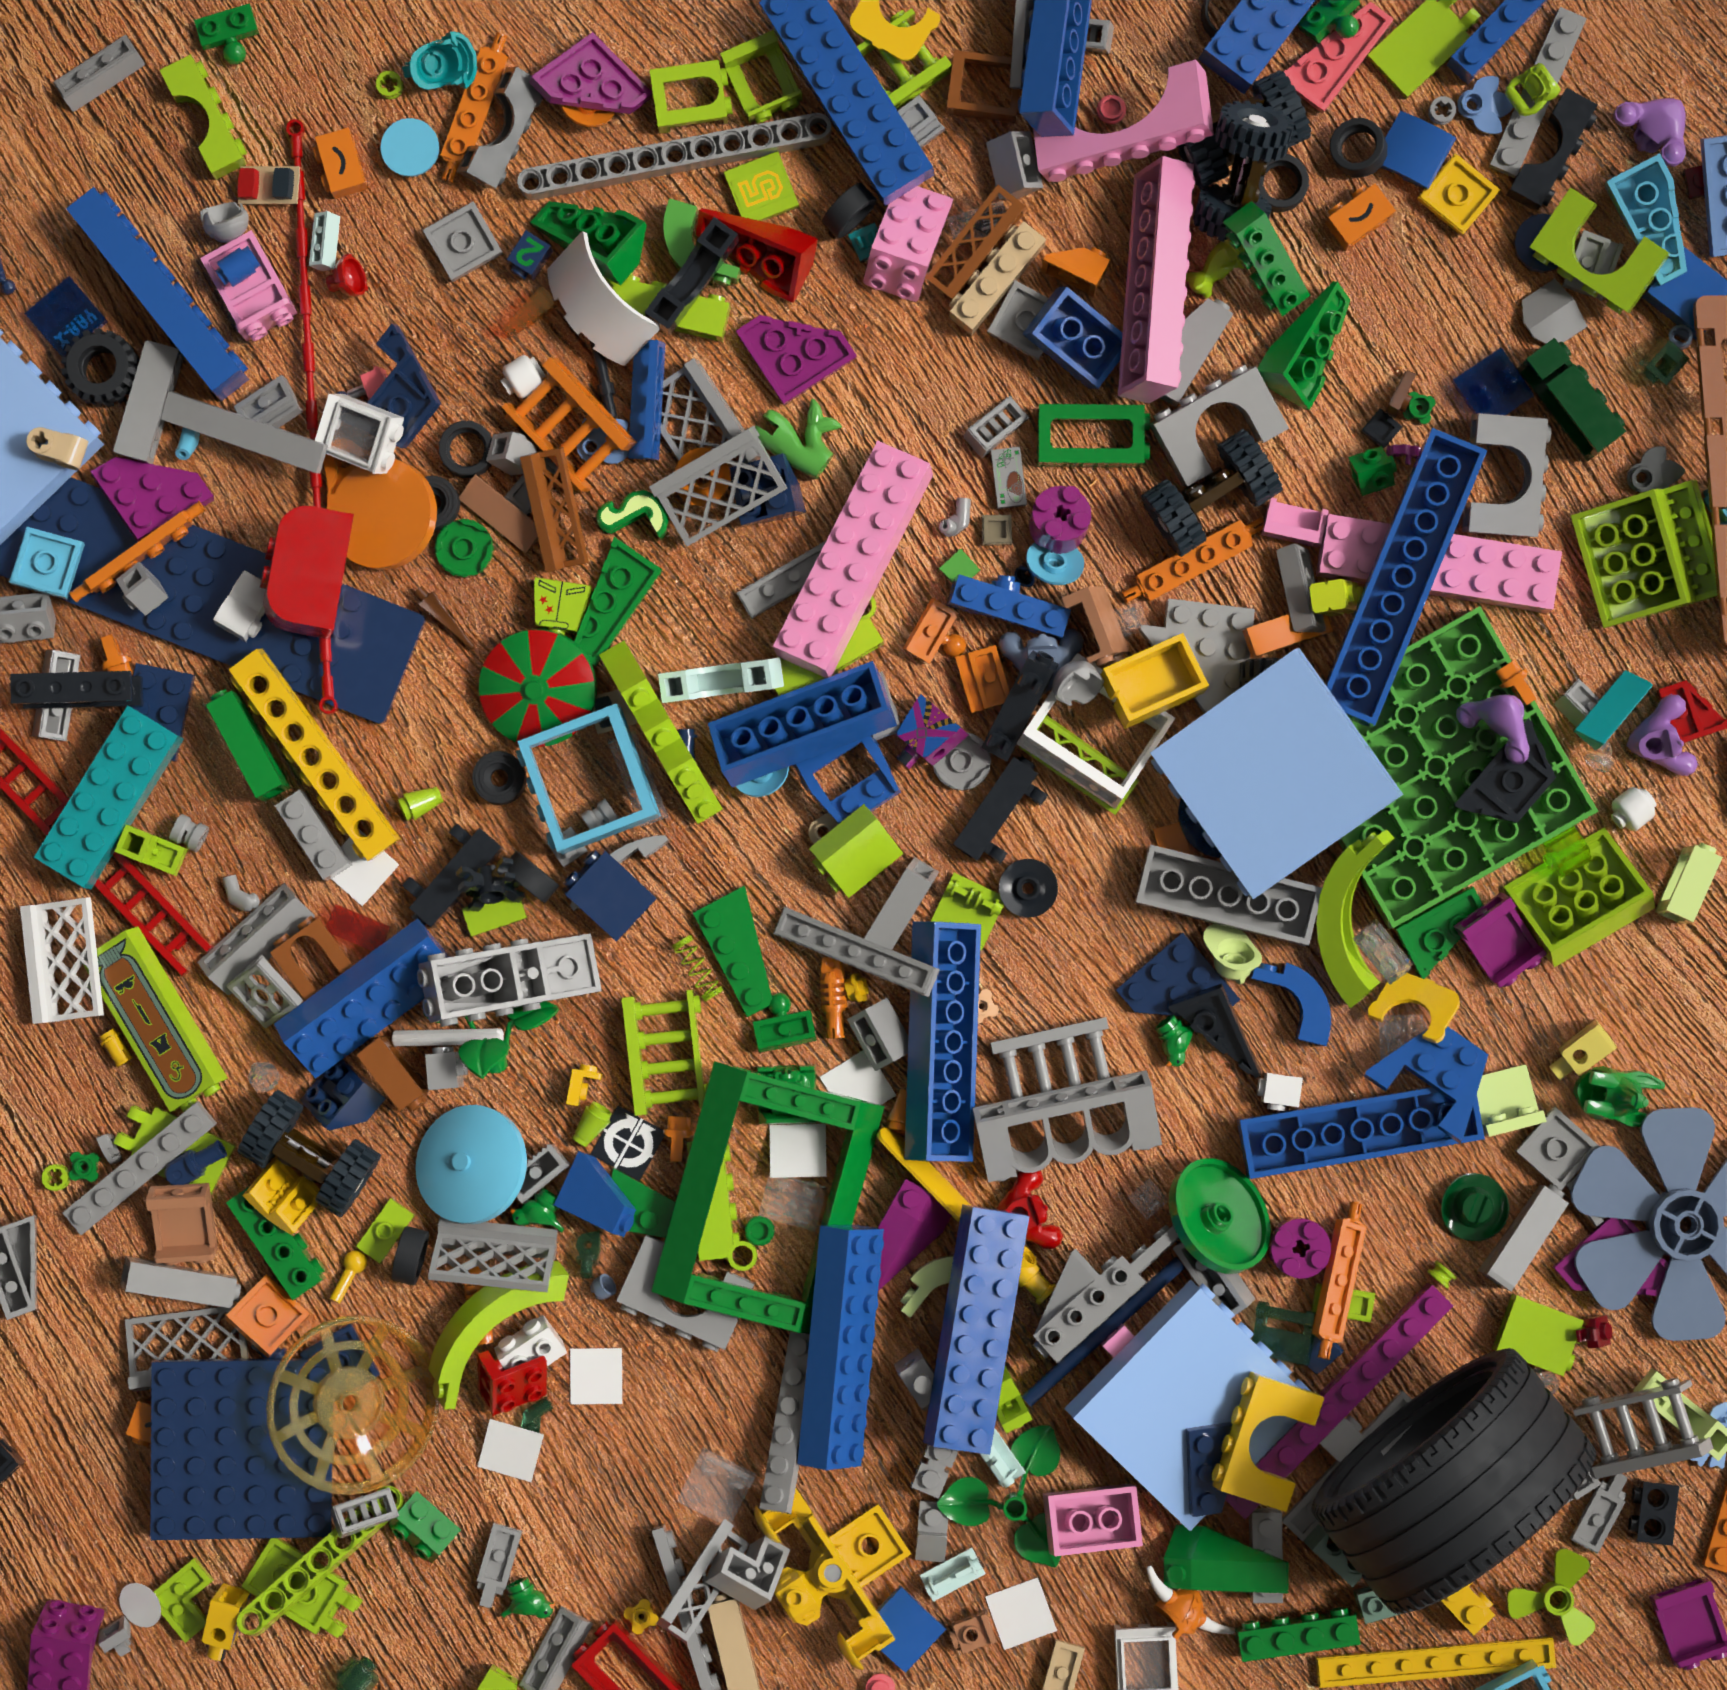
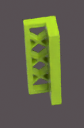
(1093, 755)

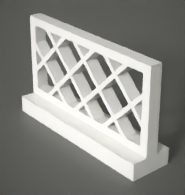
(42, 962)

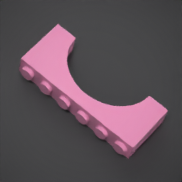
(1178, 118)

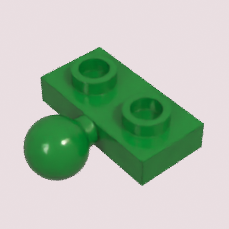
(1330, 15)
(227, 29)
(783, 1029)

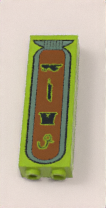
(156, 1021)

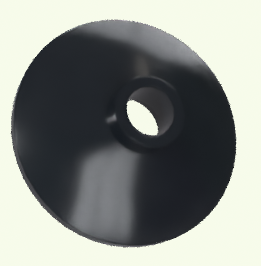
(1031, 872)

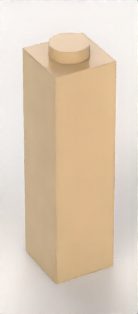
(733, 1643)

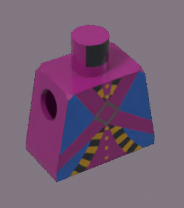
(928, 734)

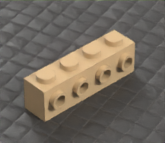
(997, 278)

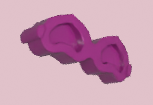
(1403, 450)

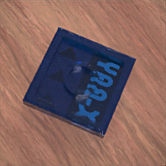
(64, 315)

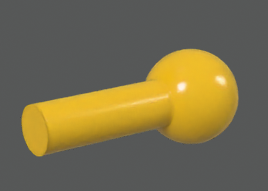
(354, 1263)

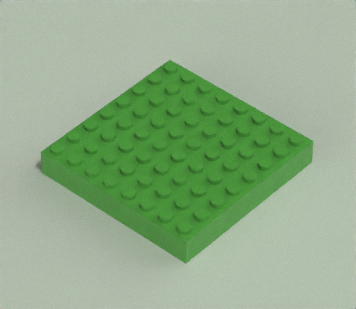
(1433, 764)

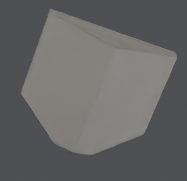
(1552, 314)

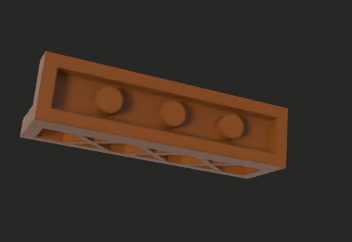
(989, 243)
(544, 510)

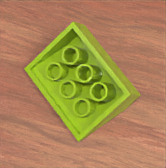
(1585, 904)

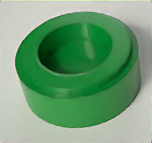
(759, 1230)

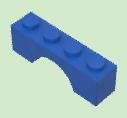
(1491, 36)
(1003, 604)

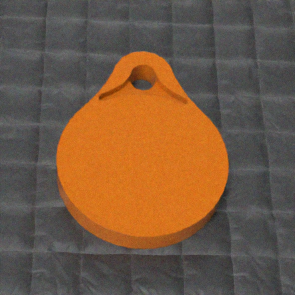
(390, 511)

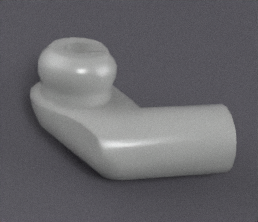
(959, 520)
(237, 897)

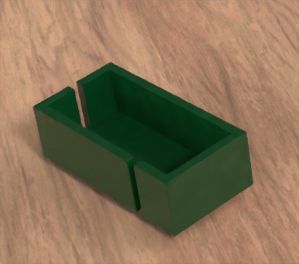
(1572, 399)

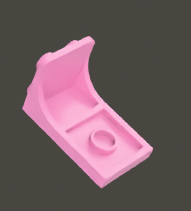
(907, 242)
(258, 300)

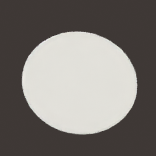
(140, 1605)

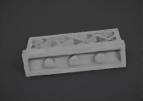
(715, 405)
(700, 467)
(494, 1241)
(142, 1379)

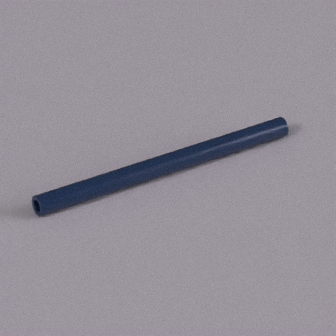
(1096, 1337)

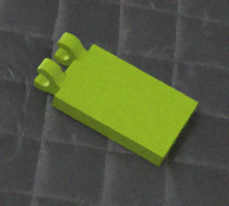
(1421, 44)
(154, 1124)
(316, 1607)

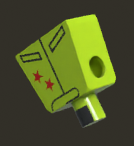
(560, 605)

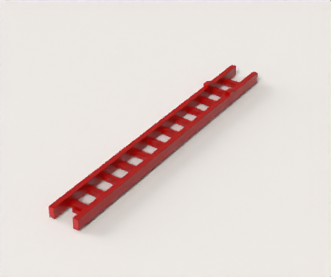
(128, 867)

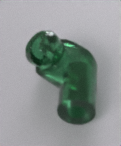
(532, 1415)

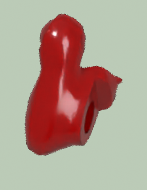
(1022, 1201)

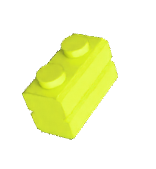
(1335, 597)

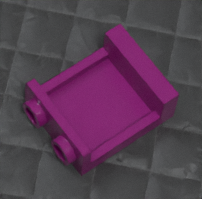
(1500, 941)
(1690, 1623)

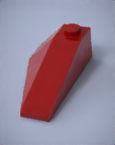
(768, 251)

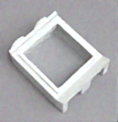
(359, 433)
(1146, 1657)

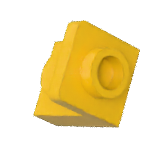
(578, 1089)

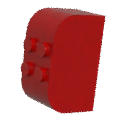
(306, 570)

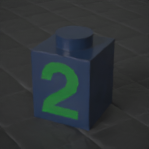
(529, 256)

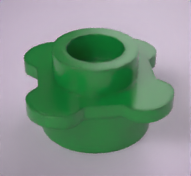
(1426, 404)
(90, 1172)

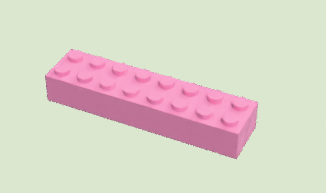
(1156, 280)
(853, 560)
(1469, 571)

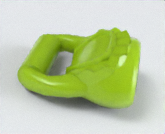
(1539, 86)

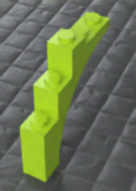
(660, 732)

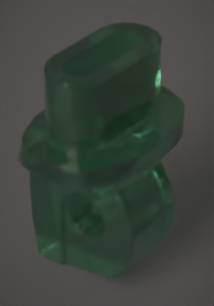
(588, 1257)

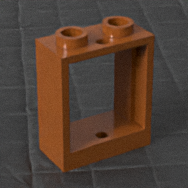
(973, 110)
(394, 1074)

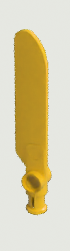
(952, 1202)

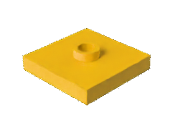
(1458, 194)

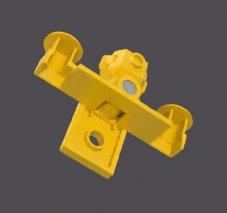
(838, 1570)

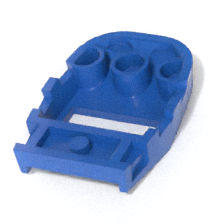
(871, 791)

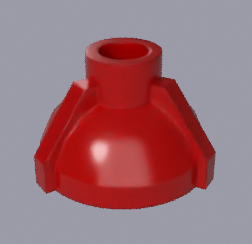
(348, 277)

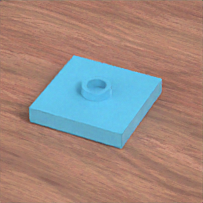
(47, 563)

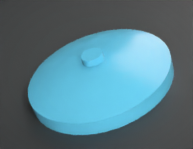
(471, 1164)

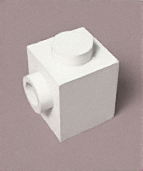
(1279, 1091)

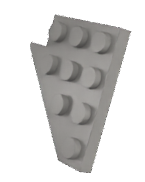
(1215, 640)

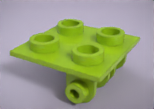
(969, 903)

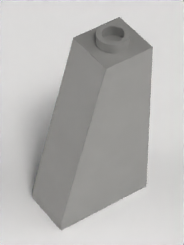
(1198, 338)
(902, 904)
(1524, 1237)
(179, 1282)

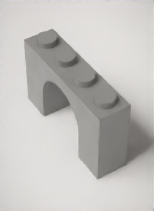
(1177, 428)
(1528, 441)
(636, 1296)

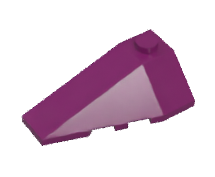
(909, 1227)

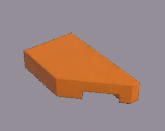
(1171, 838)

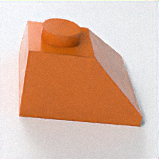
(1077, 268)

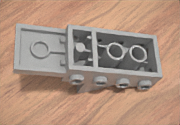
(507, 978)
(1082, 1286)

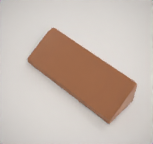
(499, 513)

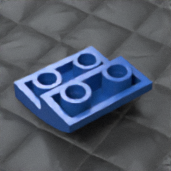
(1416, 149)
(910, 1625)

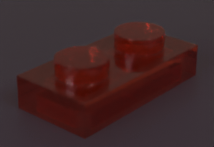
(357, 928)

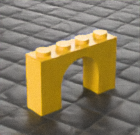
(1260, 1400)

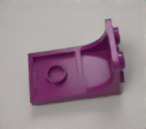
(63, 1646)

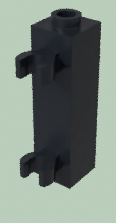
(1020, 704)
(996, 808)
(443, 893)

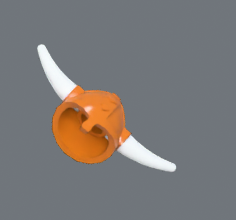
(1183, 1609)

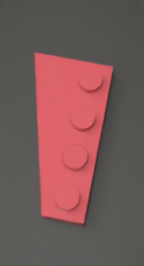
(1329, 65)

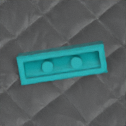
(1612, 709)

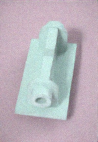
(1003, 1462)
(952, 1574)

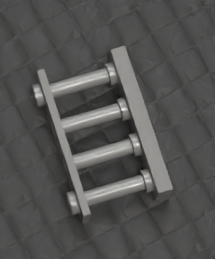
(1064, 1037)
(1637, 1457)

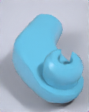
(187, 444)

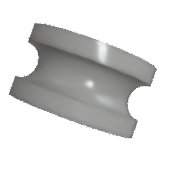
(1441, 119)

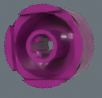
(1047, 515)
(1314, 1256)

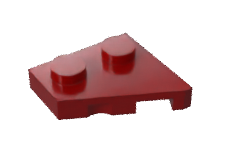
(1699, 716)

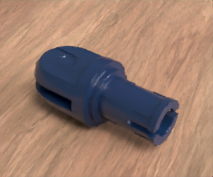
(193, 1164)

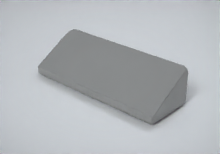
(99, 73)
(1297, 577)
(55, 722)
(556, 1651)

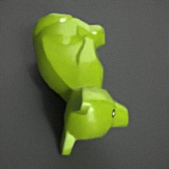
(1218, 264)

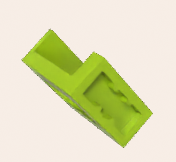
(748, 51)
(712, 112)

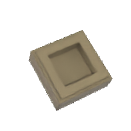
(996, 530)

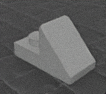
(931, 1533)

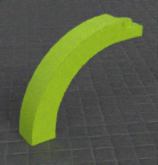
(1334, 920)
(478, 1318)

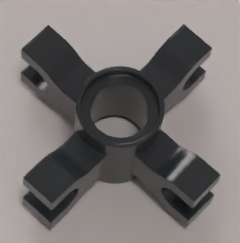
(489, 884)

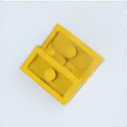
(282, 1196)

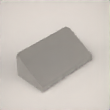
(1576, 702)

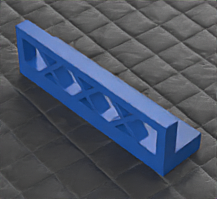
(647, 401)

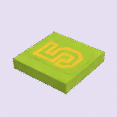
(761, 188)

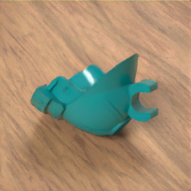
(443, 63)

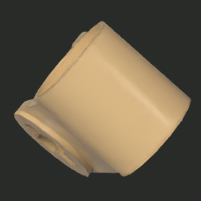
(61, 448)

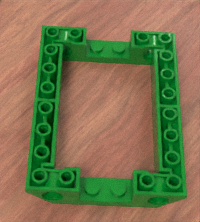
(723, 1092)

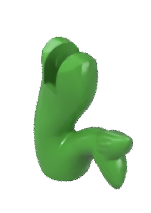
(808, 459)

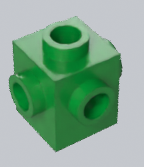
(1372, 470)

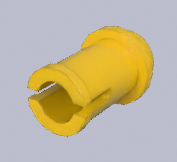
(115, 1047)

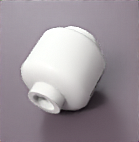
(522, 376)
(1633, 808)

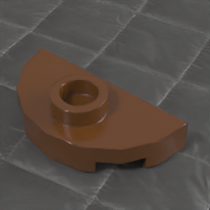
(1400, 398)

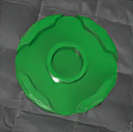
(464, 548)

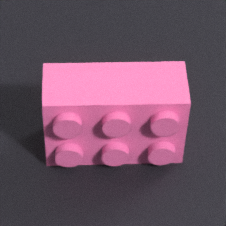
(1092, 1519)

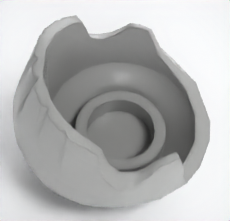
(224, 221)
(1077, 682)

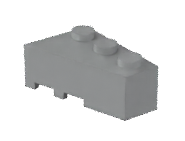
(18, 1267)

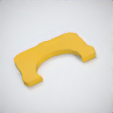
(897, 41)
(1436, 999)

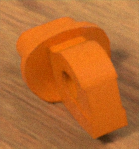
(116, 660)
(1513, 676)
(678, 1129)

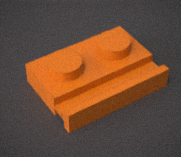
(983, 679)

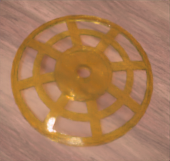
(366, 1411)

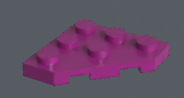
(592, 79)
(794, 353)
(148, 493)
(1610, 1228)

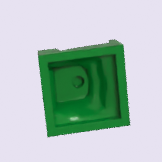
(798, 1074)

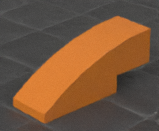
(1278, 635)

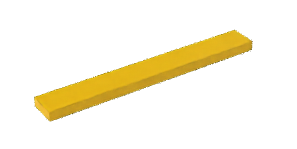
(1433, 1662)

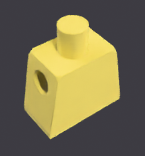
(1593, 1041)

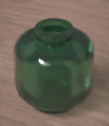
(356, 1674)

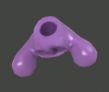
(1658, 126)
(1503, 716)
(1659, 741)

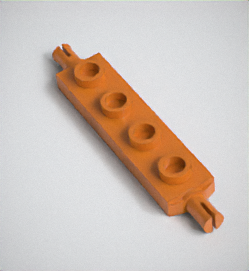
(474, 106)
(150, 547)
(1177, 570)
(1339, 1280)

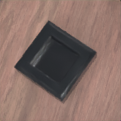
(1381, 428)

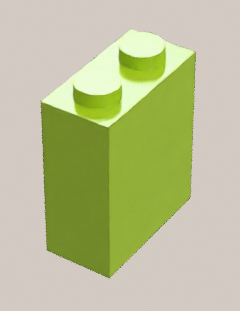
(854, 852)
(1539, 1334)

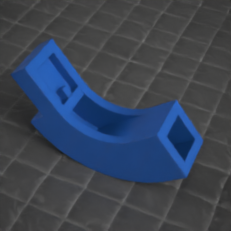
(1313, 1004)

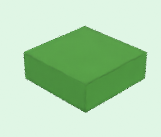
(959, 564)

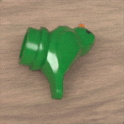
(1175, 1039)
(538, 1211)
(527, 1600)

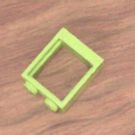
(1689, 883)

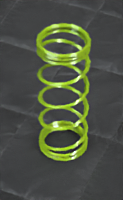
(706, 996)

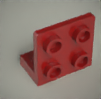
(510, 1387)

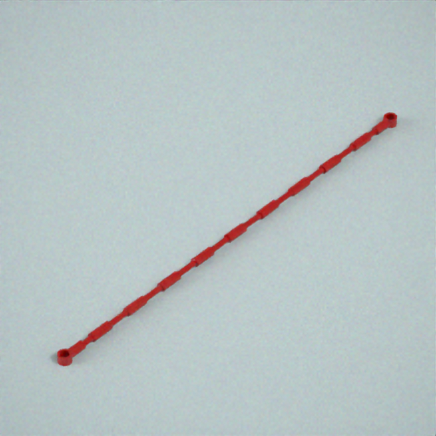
(309, 369)

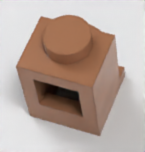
(977, 1622)

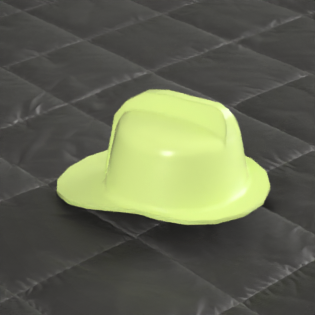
(1232, 952)

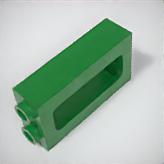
(1093, 457)
(247, 745)

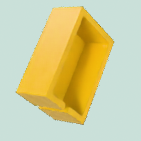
(1154, 680)

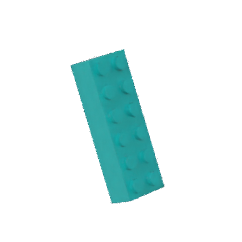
(108, 797)

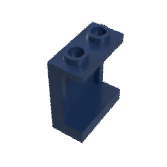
(608, 893)

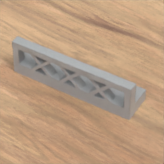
(691, 1580)

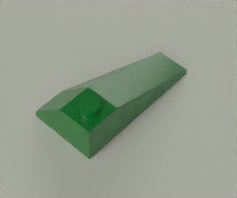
(612, 237)
(1299, 355)
(1220, 1563)

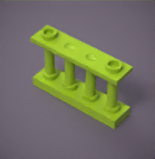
(911, 85)
(638, 1040)

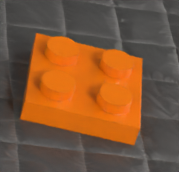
(267, 1316)

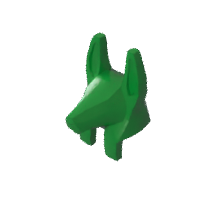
(1615, 1094)

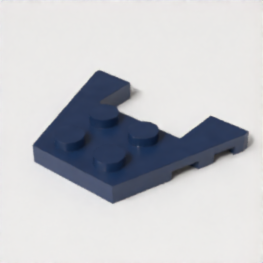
(406, 388)

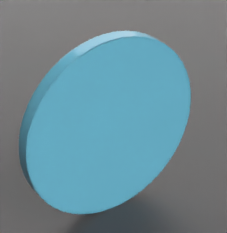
(409, 147)

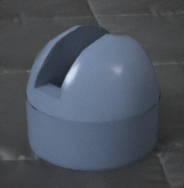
(1683, 333)
(603, 1287)

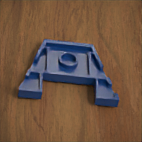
(1450, 1067)

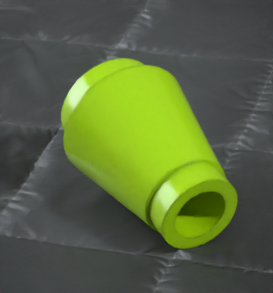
(419, 802)
(592, 1123)

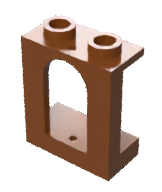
(318, 931)

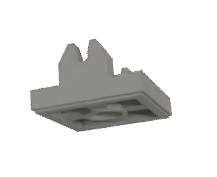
(253, 1002)

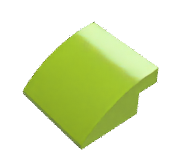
(1648, 553)

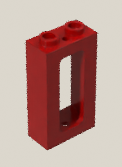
(598, 1678)

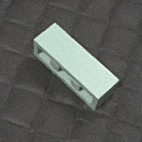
(324, 241)

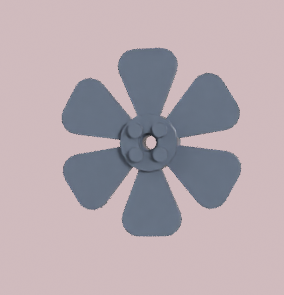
(1621, 1264)

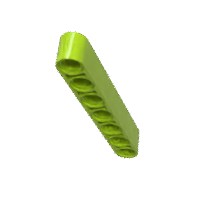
(312, 1575)

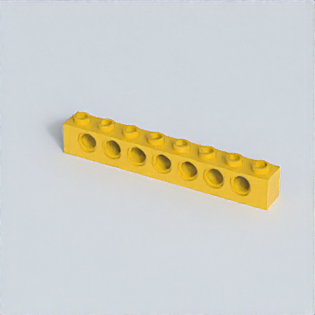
(347, 784)

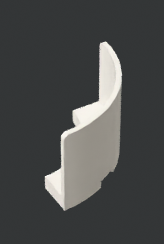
(595, 307)

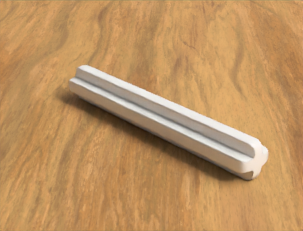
(442, 1037)

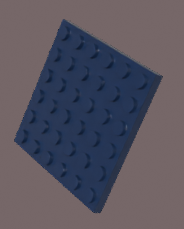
(216, 1457)

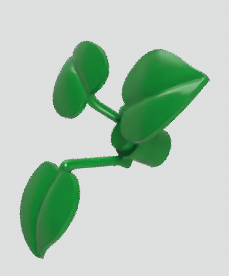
(490, 1054)
(968, 1500)

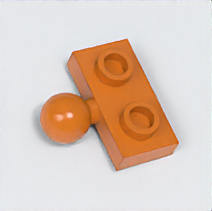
(932, 633)

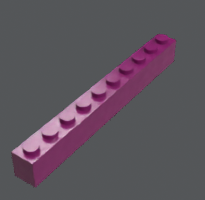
(1353, 1385)

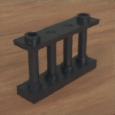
(76, 690)

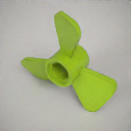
(1568, 1570)

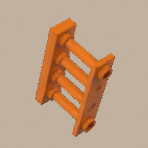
(576, 396)

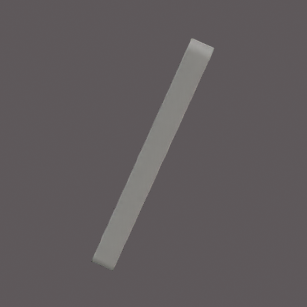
(660, 152)

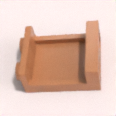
(1103, 623)
(182, 1223)

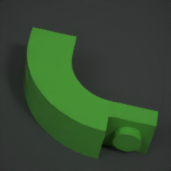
(678, 232)

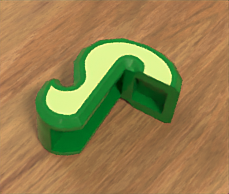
(632, 508)

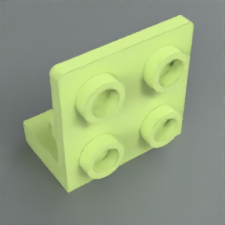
(1508, 1101)

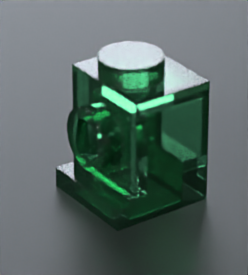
(1672, 361)

